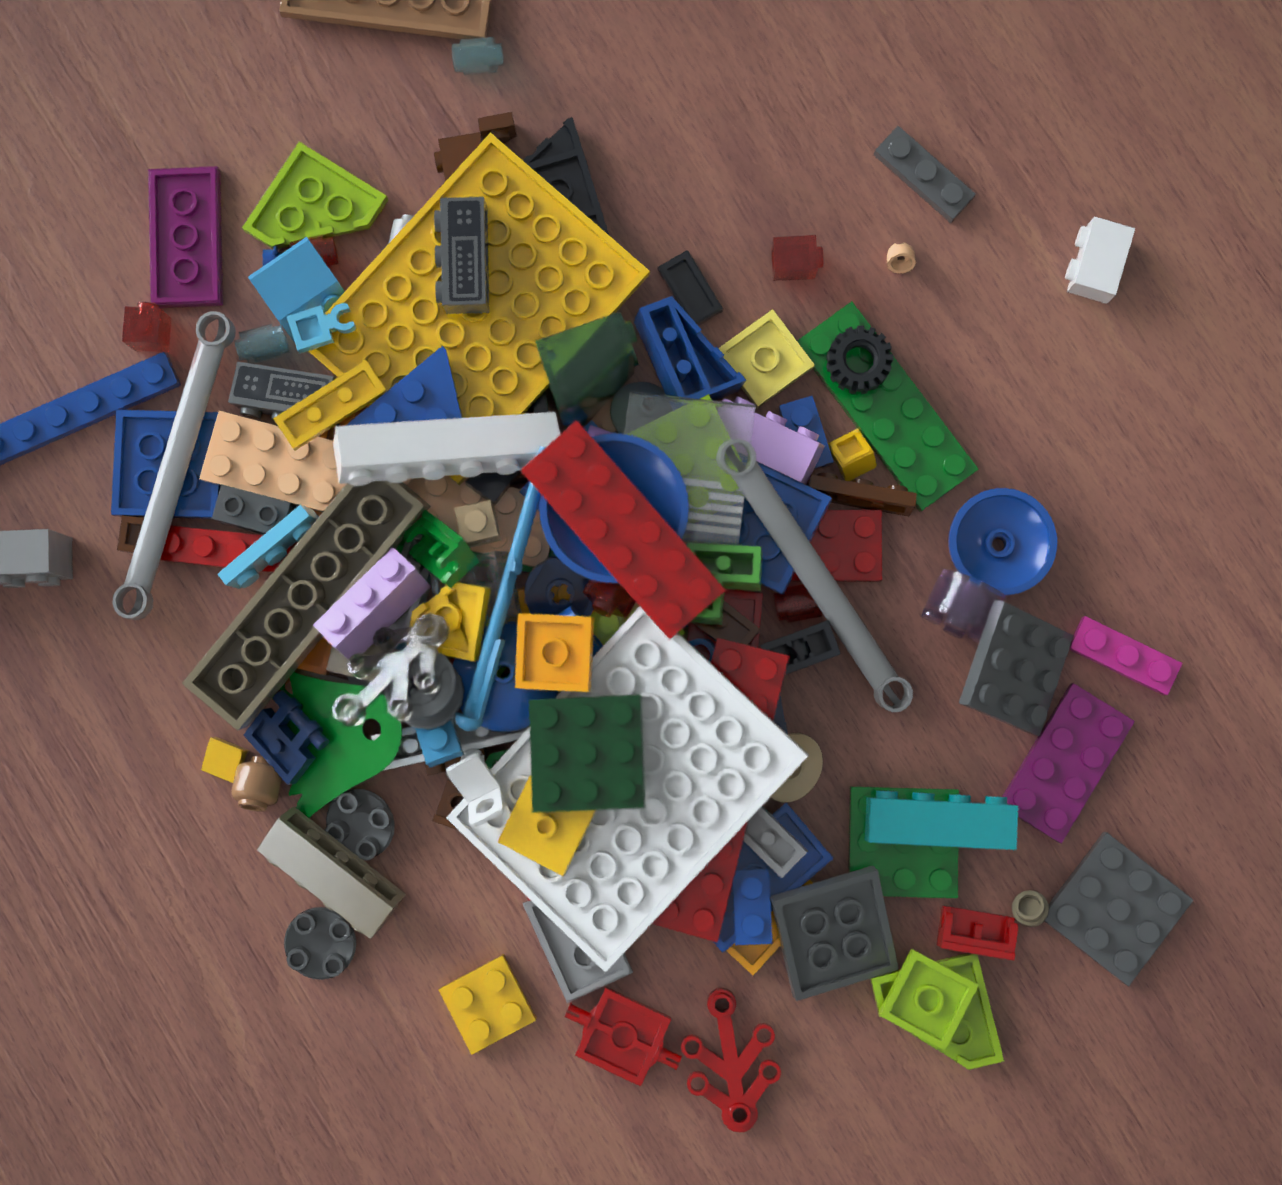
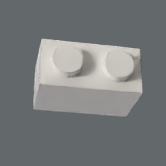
(1099, 259)

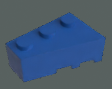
(683, 355)

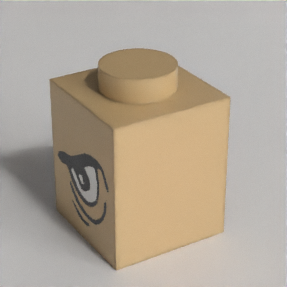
(478, 523)

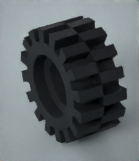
(865, 339)

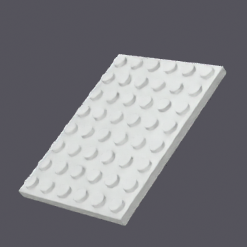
(706, 774)

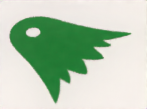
(349, 754)

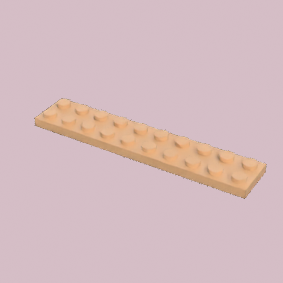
(262, 461)

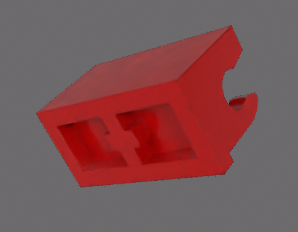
(977, 932)

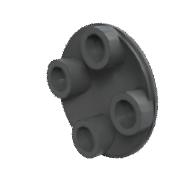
(361, 822)
(319, 943)

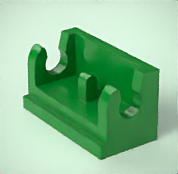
(440, 550)

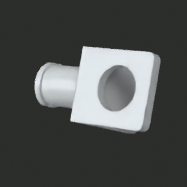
(477, 786)

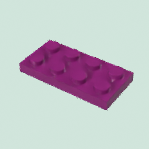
(1067, 762)

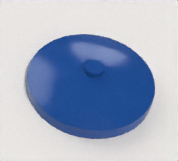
(650, 473)

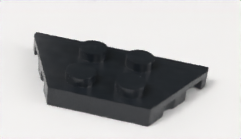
(565, 168)

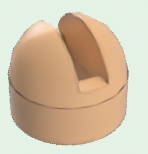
(903, 265)

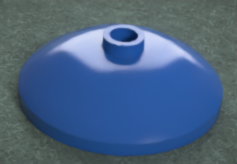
(1021, 526)
(506, 706)

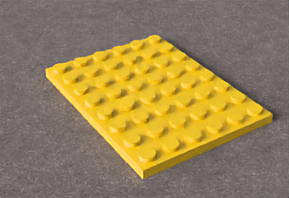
(545, 277)

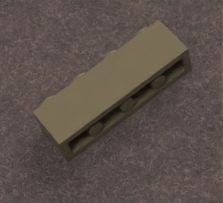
(331, 872)

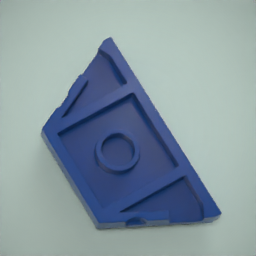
(420, 396)

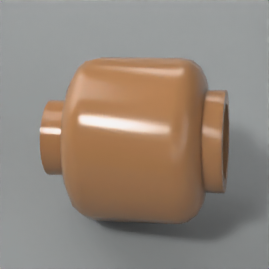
(256, 785)

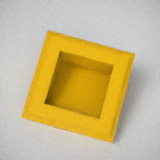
(852, 455)
(223, 758)

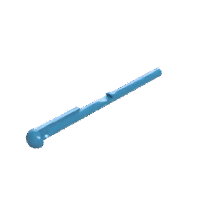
(492, 645)

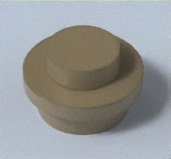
(1030, 908)

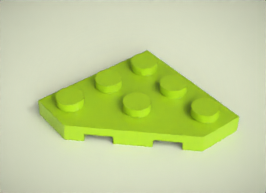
(313, 200)
(976, 1037)

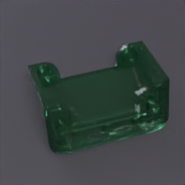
(588, 365)

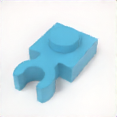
(314, 328)

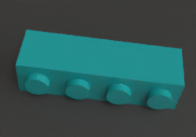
(941, 822)

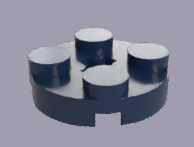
(554, 573)

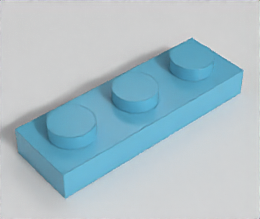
(268, 549)

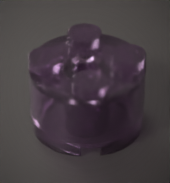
(960, 604)

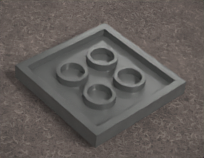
(1016, 668)
(1116, 908)
(834, 933)

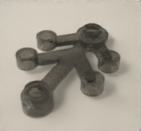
(396, 667)

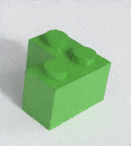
(733, 567)

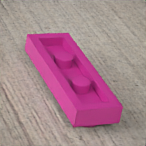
(1125, 656)

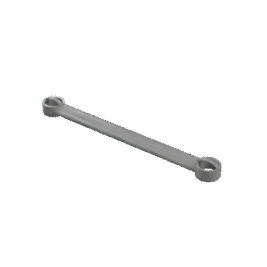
(174, 466)
(814, 575)

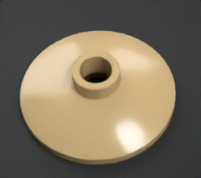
(805, 775)

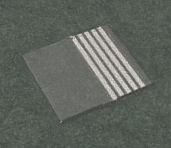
(690, 436)

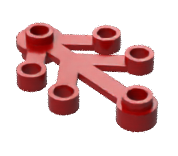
(731, 1066)

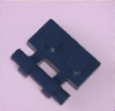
(279, 745)

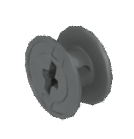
(435, 708)

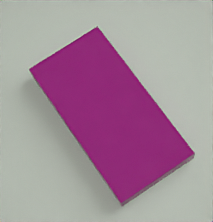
(185, 237)

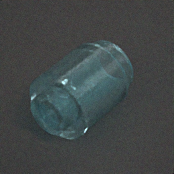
(477, 56)
(262, 344)

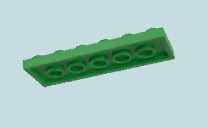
(893, 417)

